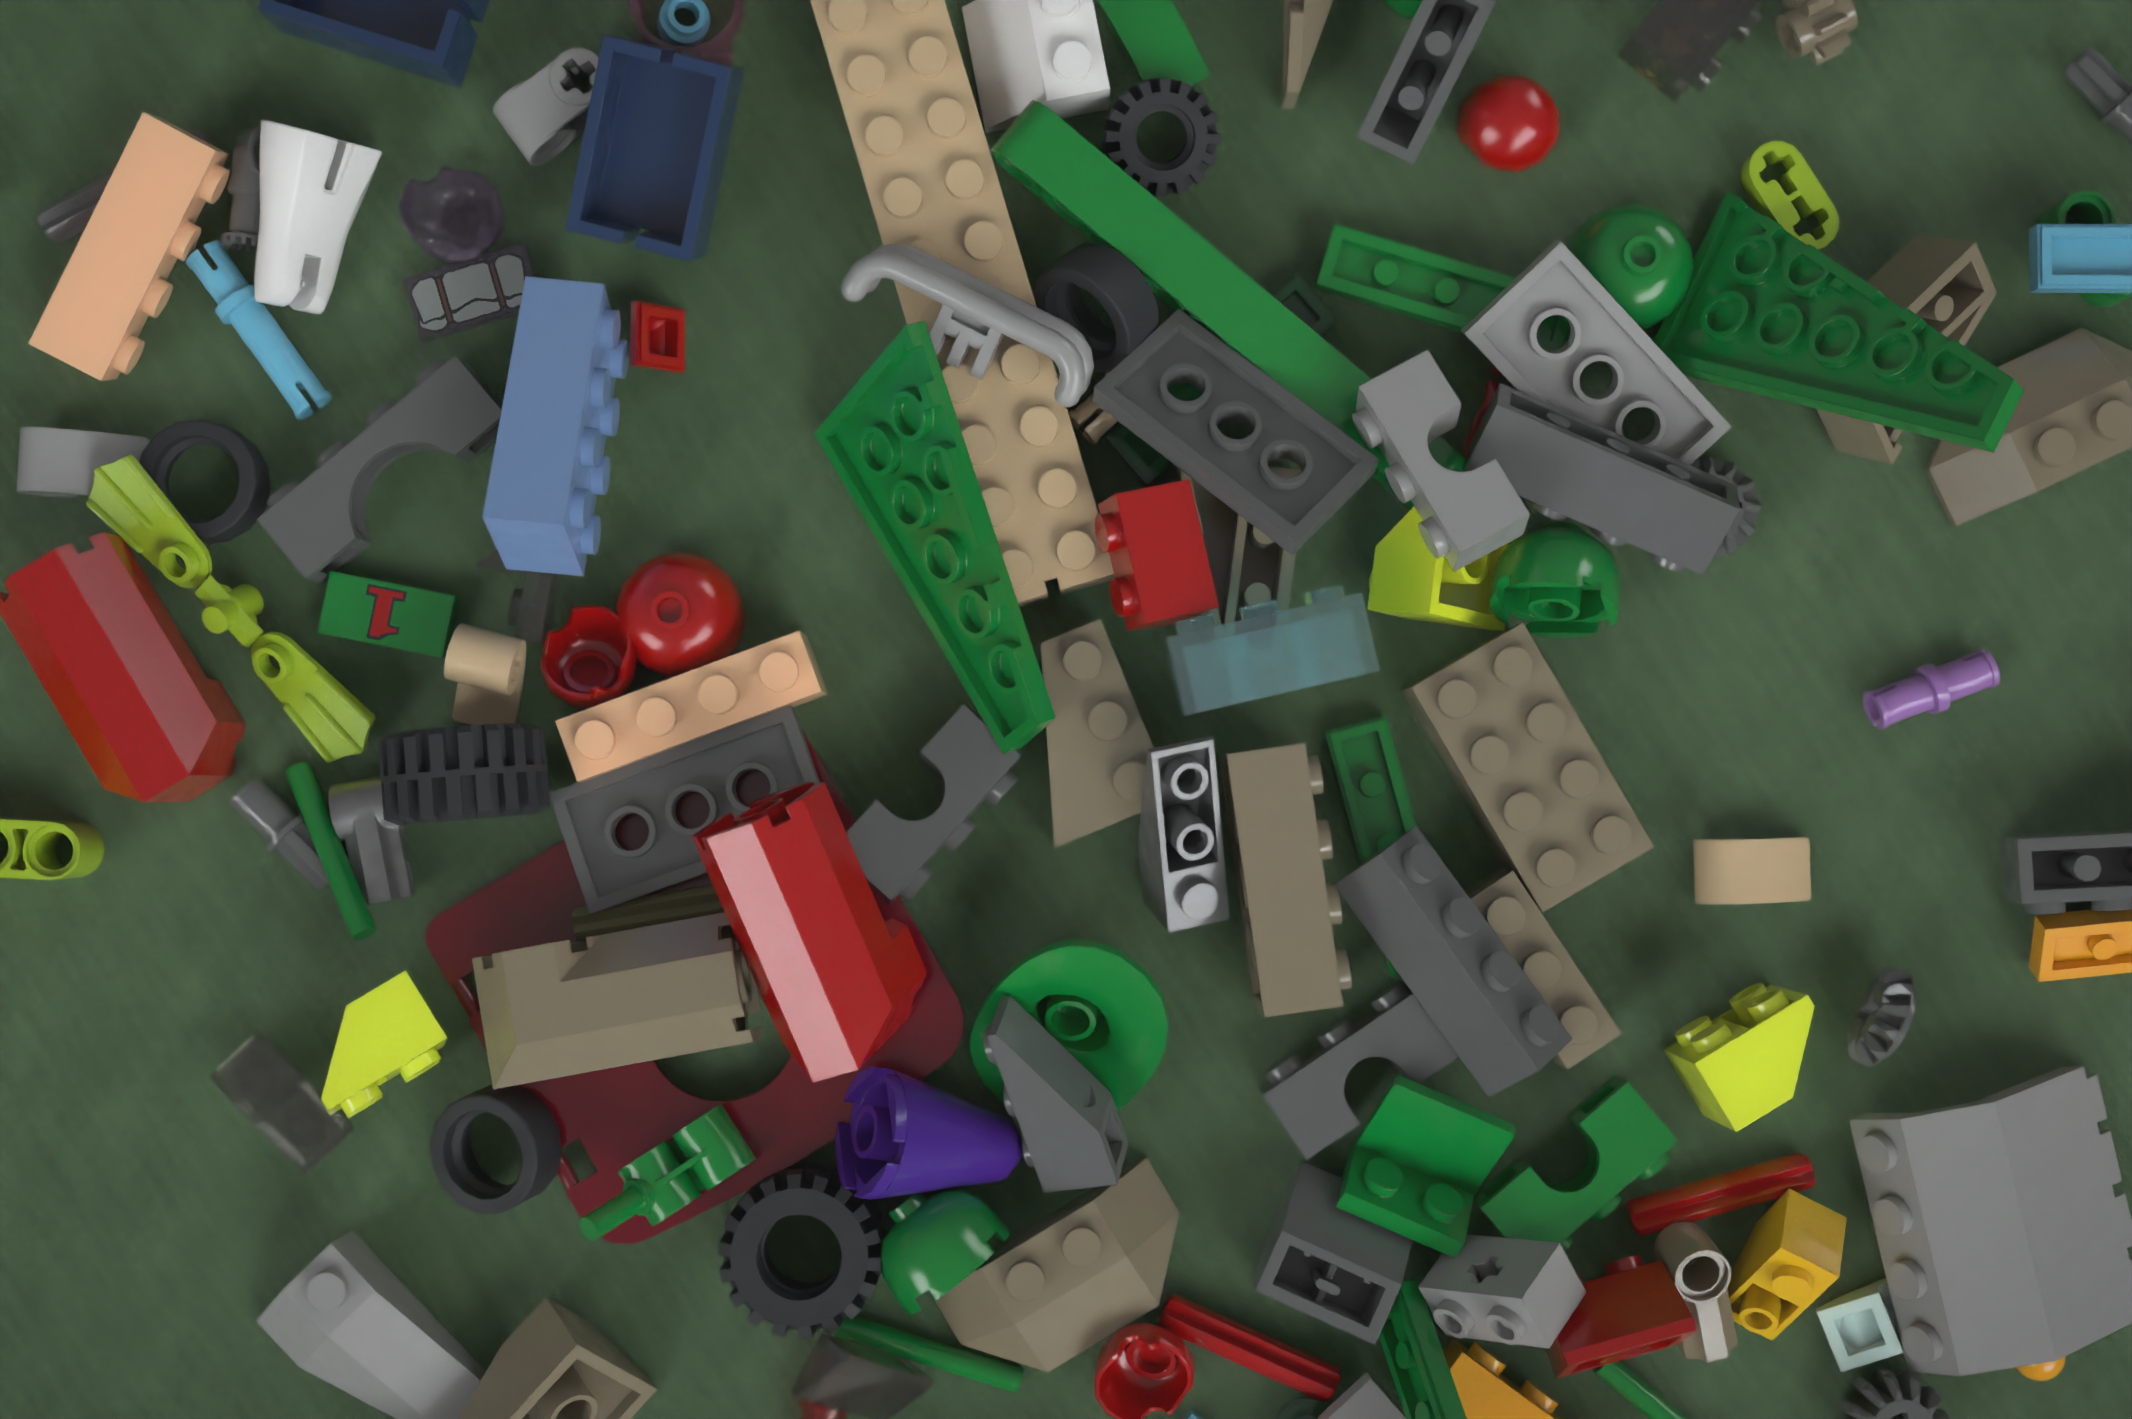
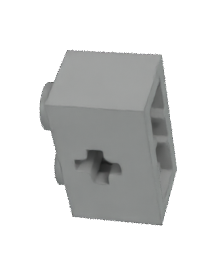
(1503, 1291)

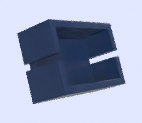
(409, 35)
(654, 147)

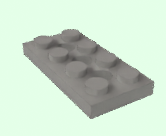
(1598, 332)

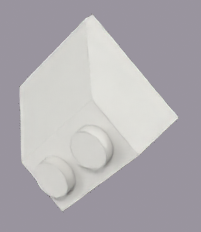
(1035, 53)

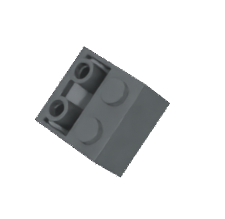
(1329, 1258)

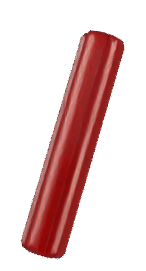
(1720, 1193)
(1250, 1348)

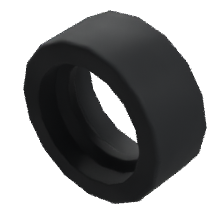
(1118, 288)
(253, 474)
(458, 1168)

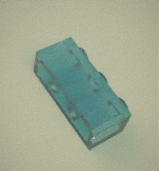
(1270, 650)

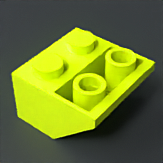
(378, 1039)
(1745, 1057)

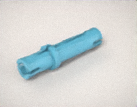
(258, 329)

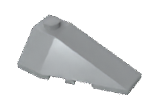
(371, 1336)

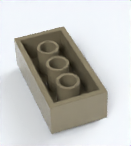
(1527, 767)
(1282, 880)

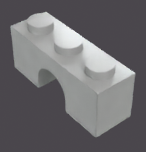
(1460, 511)

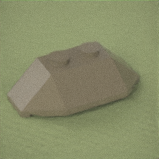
(2066, 421)
(1070, 1274)

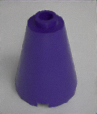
(919, 1138)

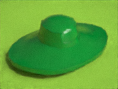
(1093, 1004)

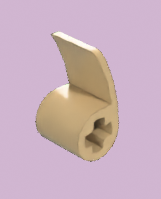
(487, 674)
(1751, 870)

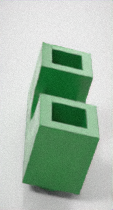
(1621, 1144)

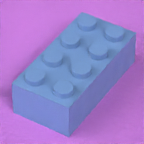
(556, 427)

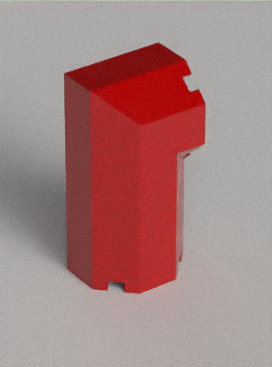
(122, 673)
(812, 928)

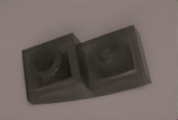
(281, 1102)

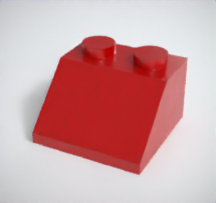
(1156, 556)
(1621, 1318)

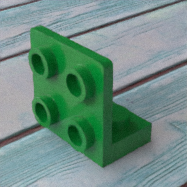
(1422, 1164)

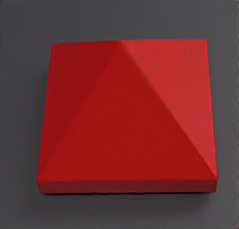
(657, 337)

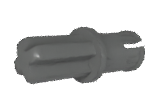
(2103, 89)
(281, 828)

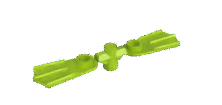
(152, 526)

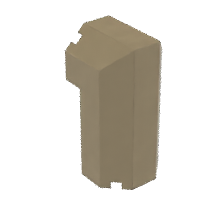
(615, 1000)

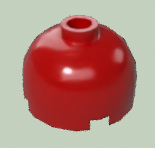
(680, 613)

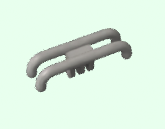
(977, 315)

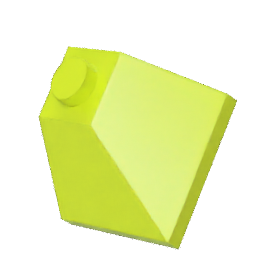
(1425, 588)

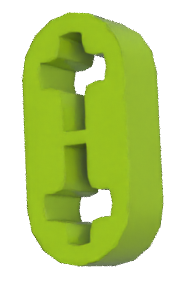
(1799, 184)

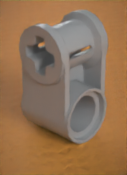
(548, 107)

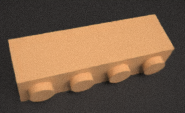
(131, 248)
(691, 705)

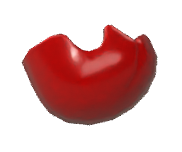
(1509, 123)
(587, 658)
(1143, 1371)

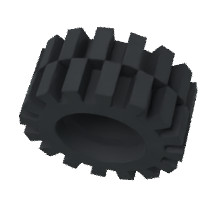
(1198, 125)

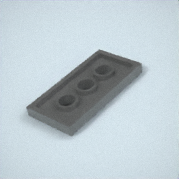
(1227, 467)
(652, 789)

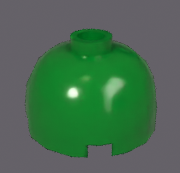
(1637, 259)
(1557, 582)
(936, 1243)

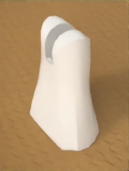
(306, 210)

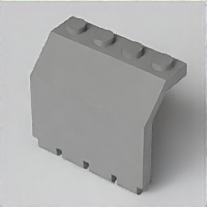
(2000, 1225)

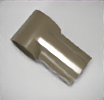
(1701, 1287)

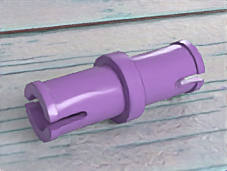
(1931, 688)

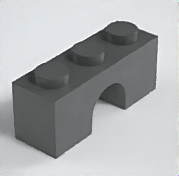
(969, 771)
(1310, 1090)

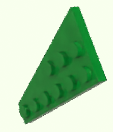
(1814, 334)
(919, 494)

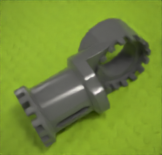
(245, 192)

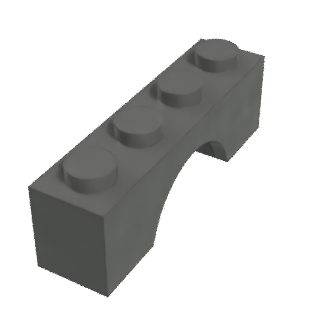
(324, 516)

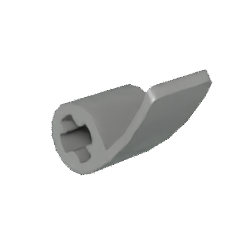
(64, 460)

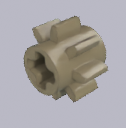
(1816, 28)

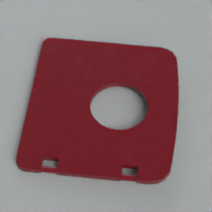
(637, 1106)

